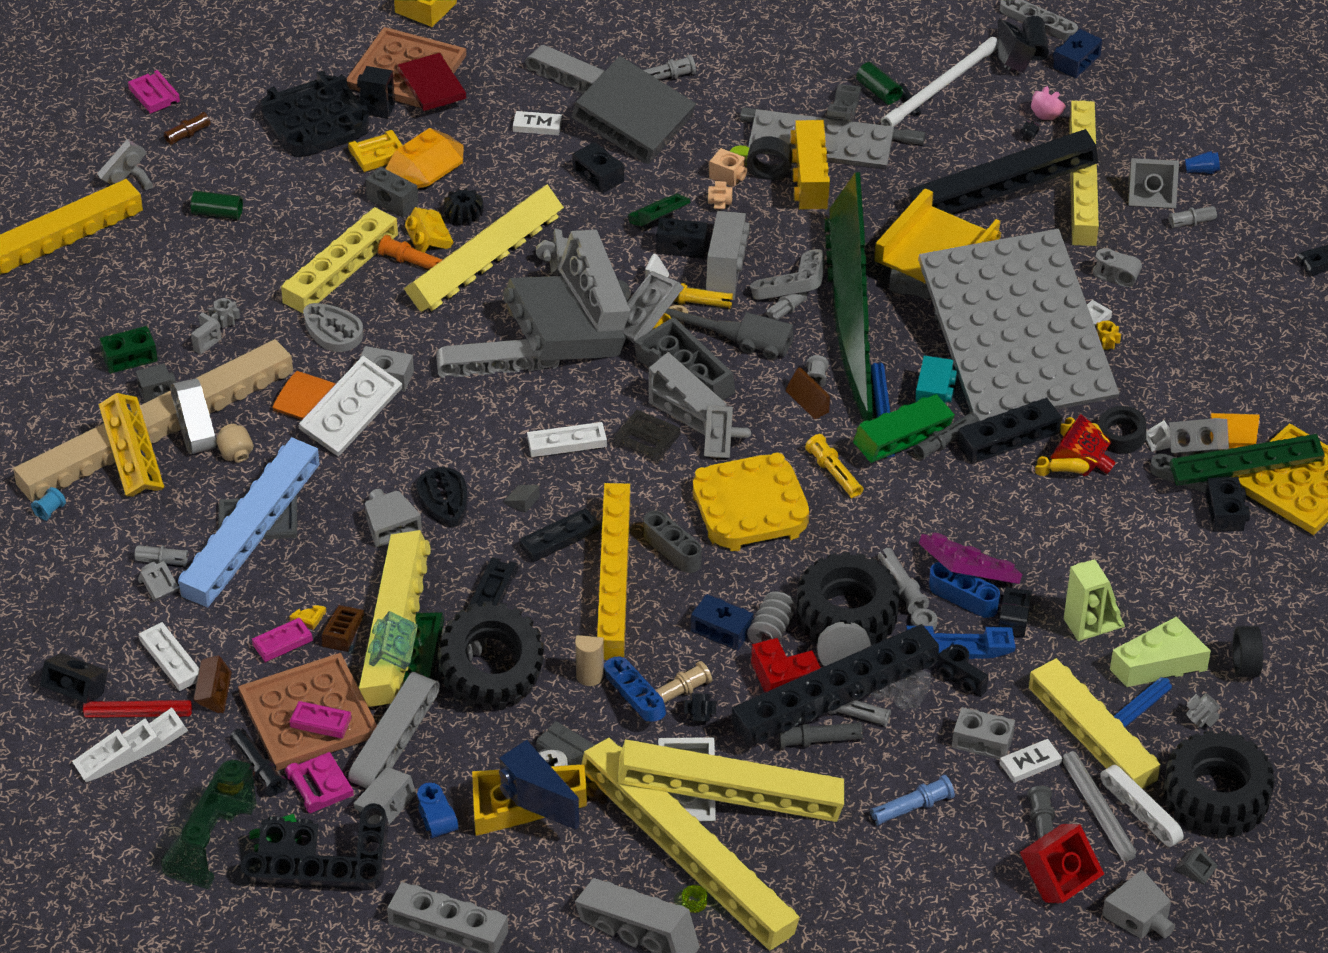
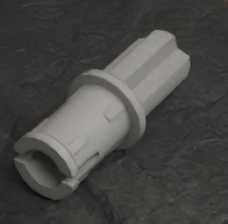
(1192, 216)
(786, 305)
(158, 555)

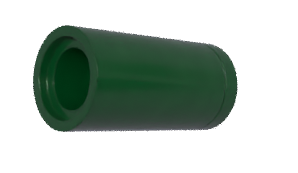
(879, 83)
(216, 205)

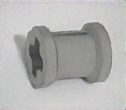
(816, 369)

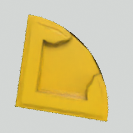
(309, 616)

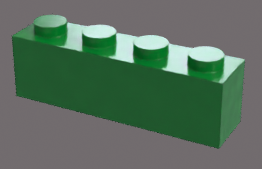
(902, 427)

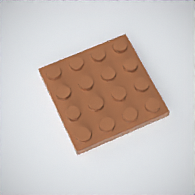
(397, 47)
(320, 682)

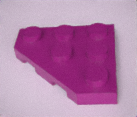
(968, 559)

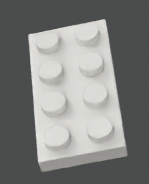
(350, 406)

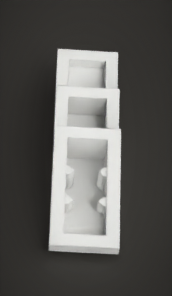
(130, 746)

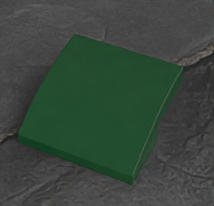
(658, 209)

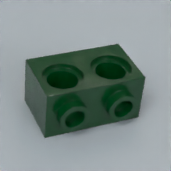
(128, 349)

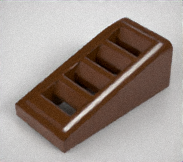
(342, 641)

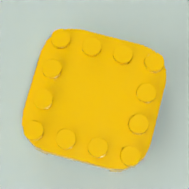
(750, 500)

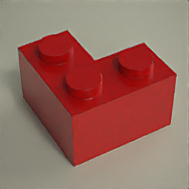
(775, 668)

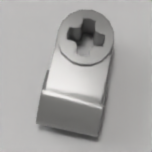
(1118, 268)

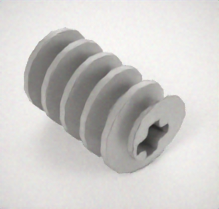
(772, 617)

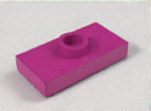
(282, 639)
(320, 719)

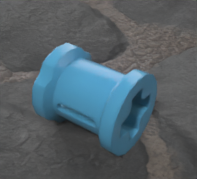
(48, 503)

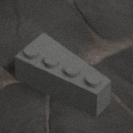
(689, 351)

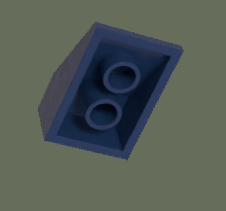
(537, 787)

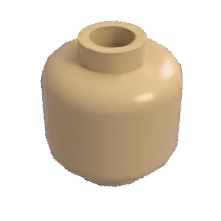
(234, 443)

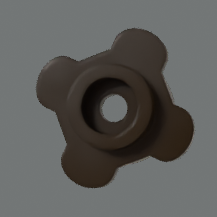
(594, 792)

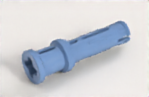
(923, 796)

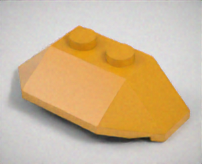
(426, 158)

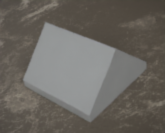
(1153, 183)

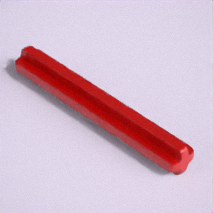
(136, 708)

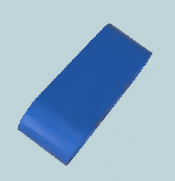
(964, 590)

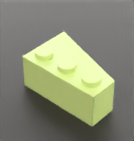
(1090, 602)
(1159, 653)

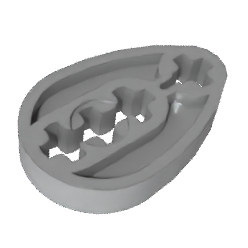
(333, 316)

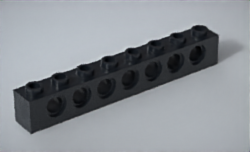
(835, 685)

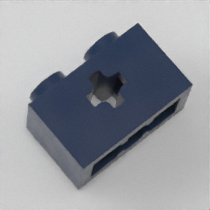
(1077, 53)
(721, 622)

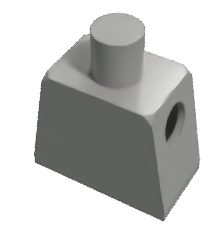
(390, 515)
(1139, 907)

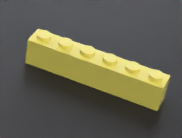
(1092, 722)

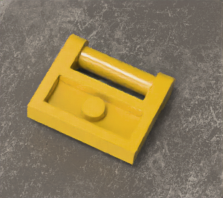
(375, 151)

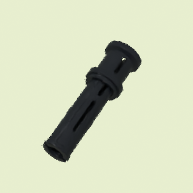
(263, 769)

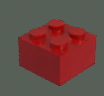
(1062, 863)

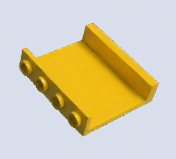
(927, 230)

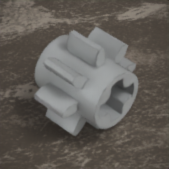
(224, 312)
(1203, 710)

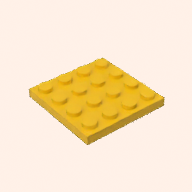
(1293, 491)

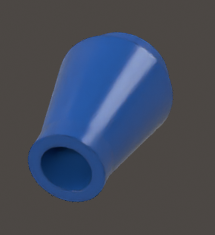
(1203, 163)

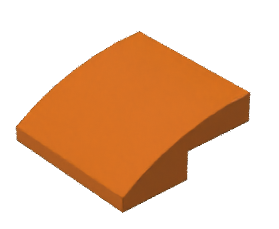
(301, 395)

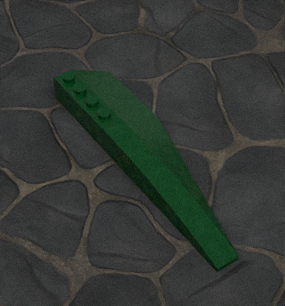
(849, 289)

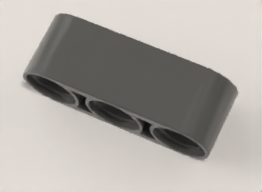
(672, 541)

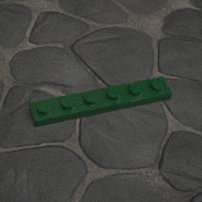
(1247, 459)

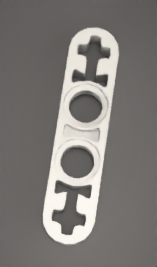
(1142, 805)

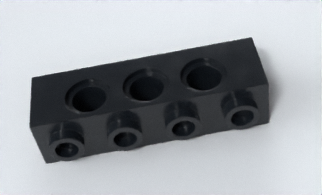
(1009, 430)

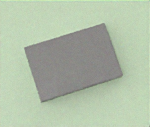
(650, 304)

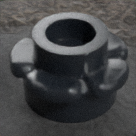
(1030, 130)

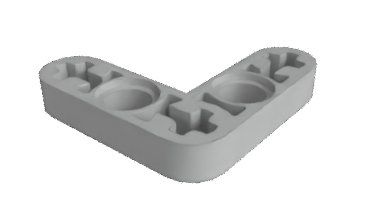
(806, 279)

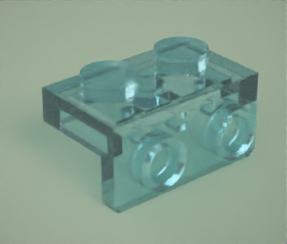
(393, 640)

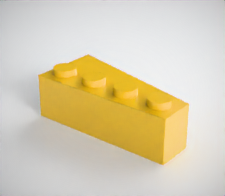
(496, 812)

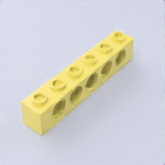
(338, 260)

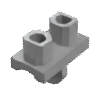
(552, 251)

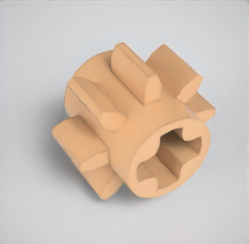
(720, 195)

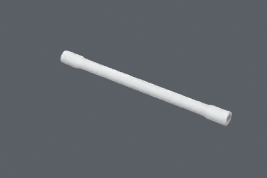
(981, 52)

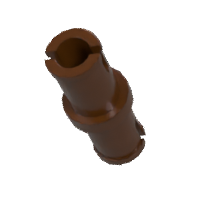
(187, 128)

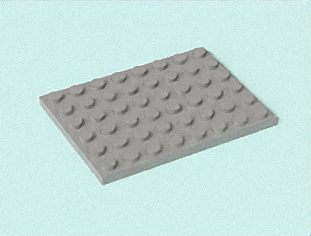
(1017, 324)

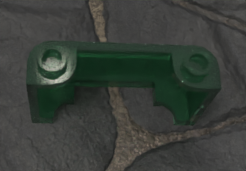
(223, 797)

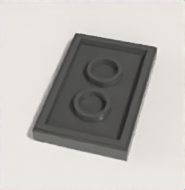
(283, 527)

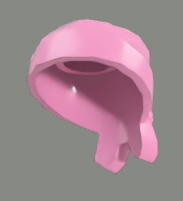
(1046, 105)

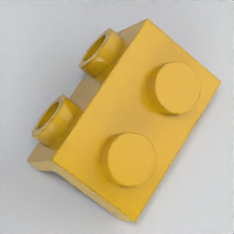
(427, 229)

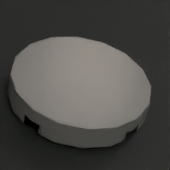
(841, 641)

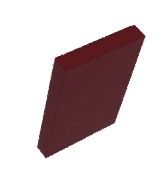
(431, 81)

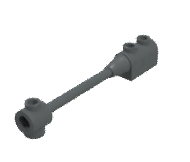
(752, 333)

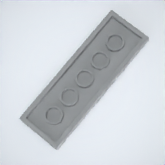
(845, 140)

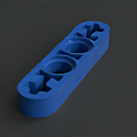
(638, 686)

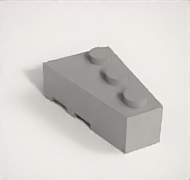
(680, 392)

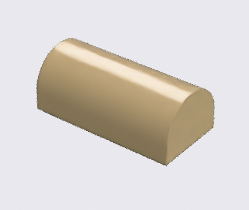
(589, 660)

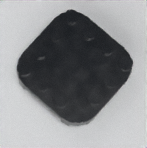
(315, 115)

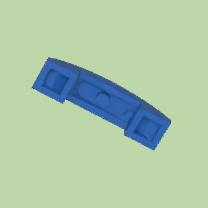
(991, 644)

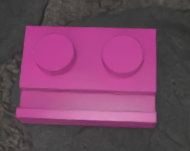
(153, 91)

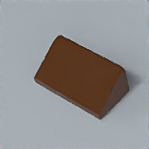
(808, 394)
(213, 684)

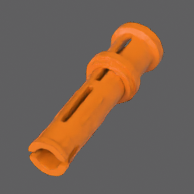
(404, 252)

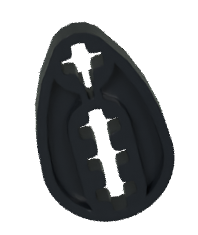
(431, 498)

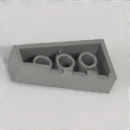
(727, 251)
(593, 281)
(637, 918)

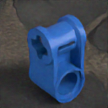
(435, 810)

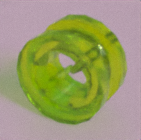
(697, 892)

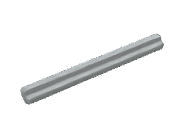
(1099, 806)

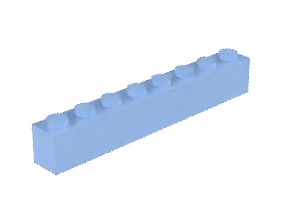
(248, 522)

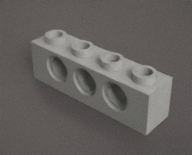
(429, 912)

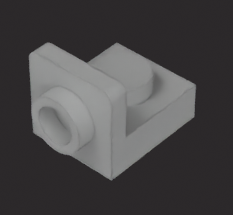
(206, 334)
(158, 580)

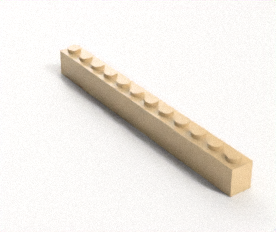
(93, 449)

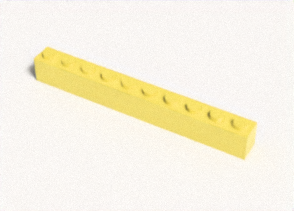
(694, 850)

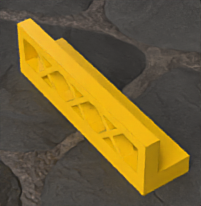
(127, 444)

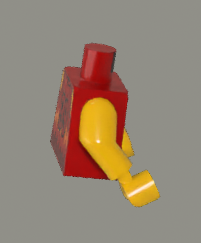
(1078, 450)

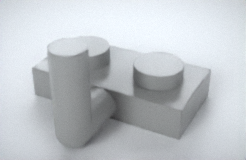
(124, 163)
(720, 430)

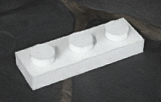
(566, 439)
(170, 656)

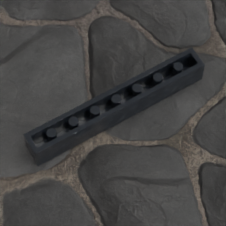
(1011, 172)

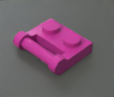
(326, 777)

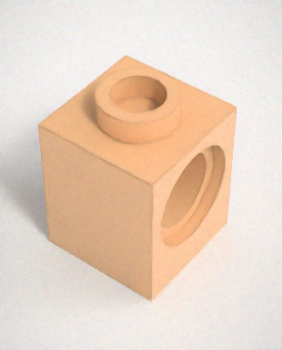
(727, 167)

